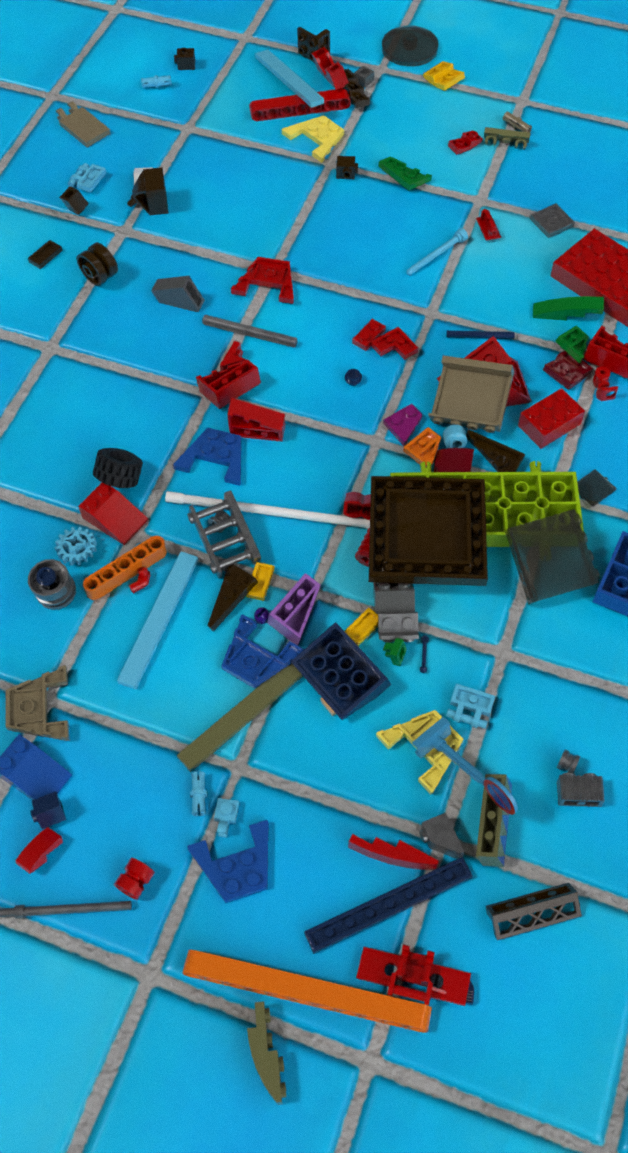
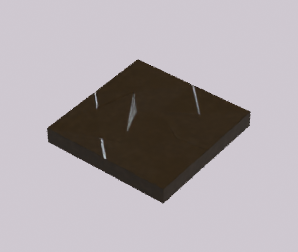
(428, 531)

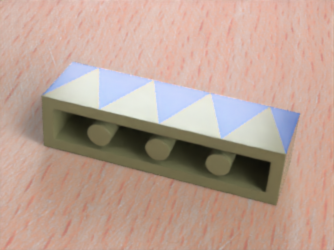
(493, 828)

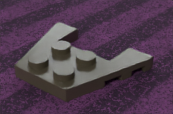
(28, 706)

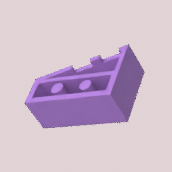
(294, 609)

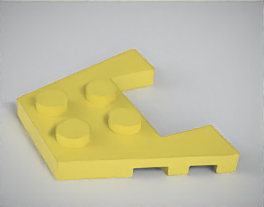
(319, 130)
(411, 731)

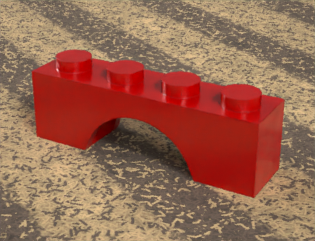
(331, 71)

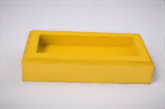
(263, 574)
(363, 626)

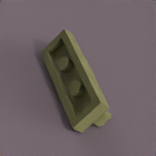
(506, 136)

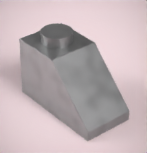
(441, 836)

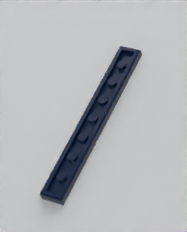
(387, 905)

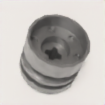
(57, 594)

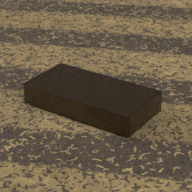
(45, 254)

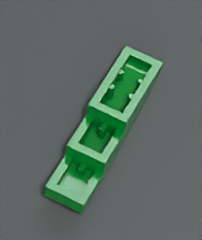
(569, 306)

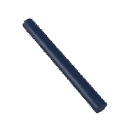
(480, 334)

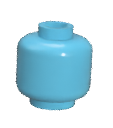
(454, 436)

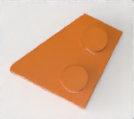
(423, 446)

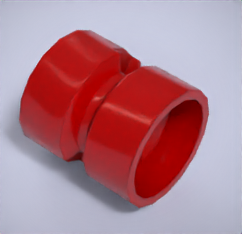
(134, 878)

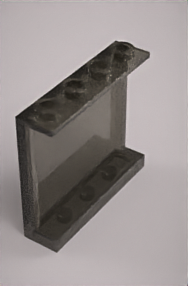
(552, 556)

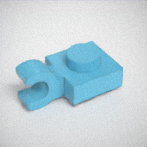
(225, 813)

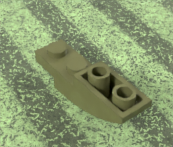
(266, 1062)

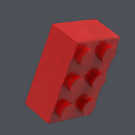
(551, 418)

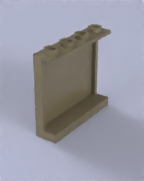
(472, 394)

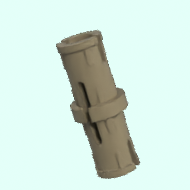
(516, 122)

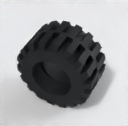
(117, 467)

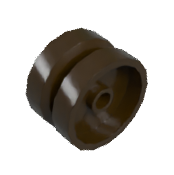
(97, 264)

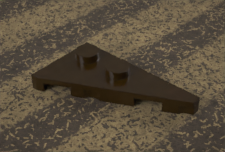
(498, 455)
(234, 588)

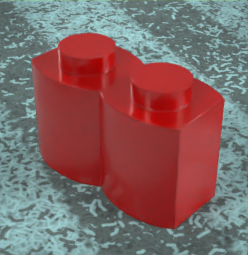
(357, 505)

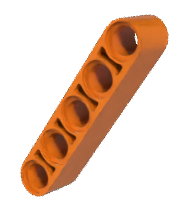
(115, 568)

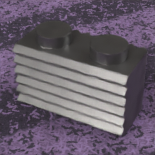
(580, 790)

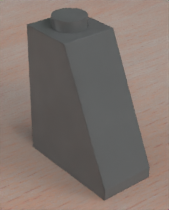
(178, 293)

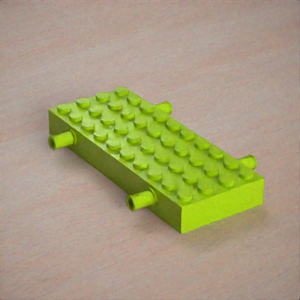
(516, 496)

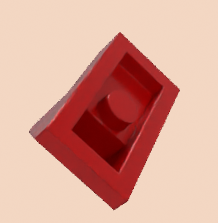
(233, 356)

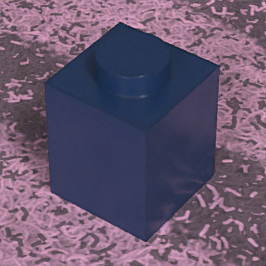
(48, 810)

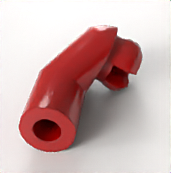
(143, 580)

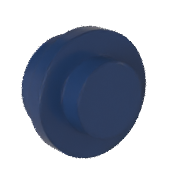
(353, 377)
(46, 576)

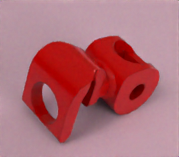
(601, 383)

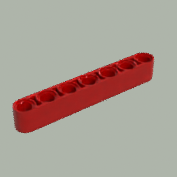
(294, 106)

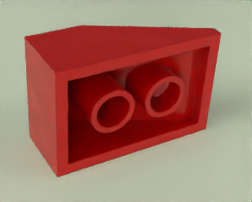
(112, 513)

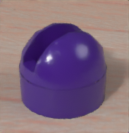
(263, 617)

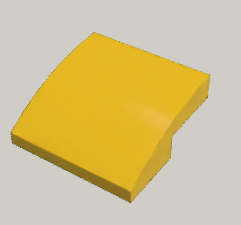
(443, 75)

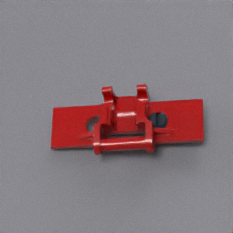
(441, 982)

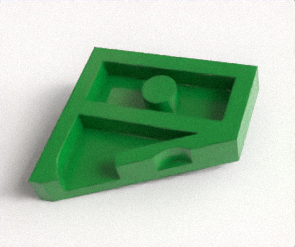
(573, 342)

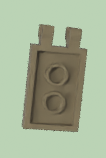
(82, 125)

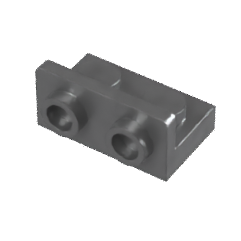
(398, 625)

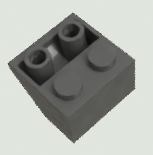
(393, 597)

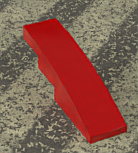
(401, 855)

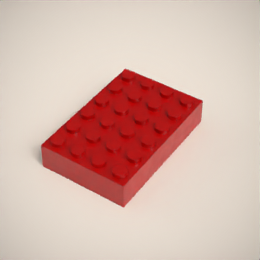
(597, 269)

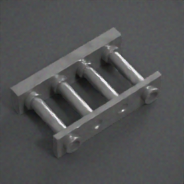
(243, 535)

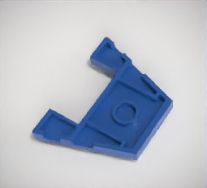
(217, 448)
(250, 661)
(240, 872)

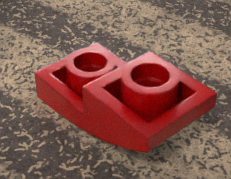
(466, 142)
(35, 852)

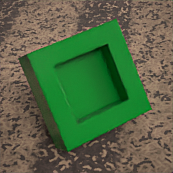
(395, 651)

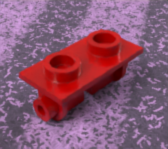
(488, 226)

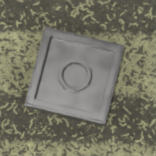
(552, 220)

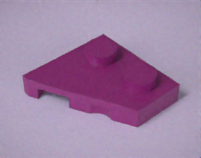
(403, 423)

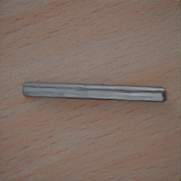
(249, 331)

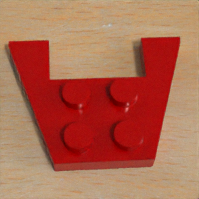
(267, 273)

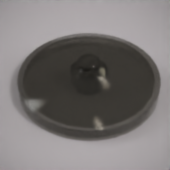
(410, 45)

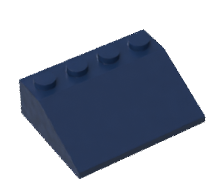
(340, 672)

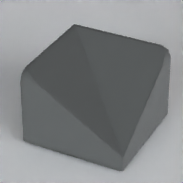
(365, 76)

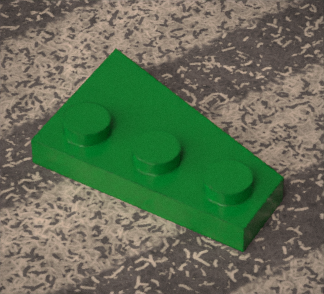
(405, 176)

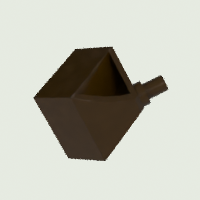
(150, 192)

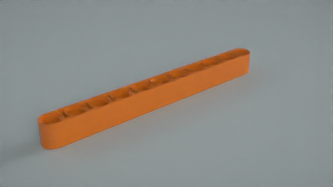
(308, 991)

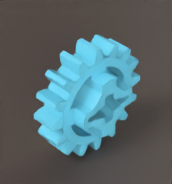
(76, 546)

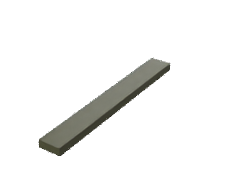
(238, 717)

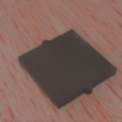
(595, 487)

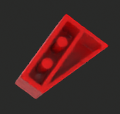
(608, 352)
(229, 383)
(255, 421)

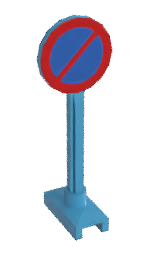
(435, 737)

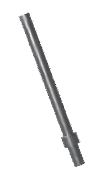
(21, 911)

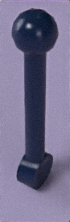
(424, 639)

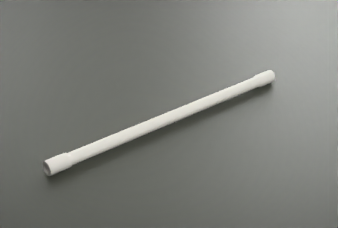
(180, 498)

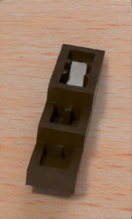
(355, 90)

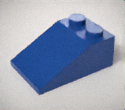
(31, 769)

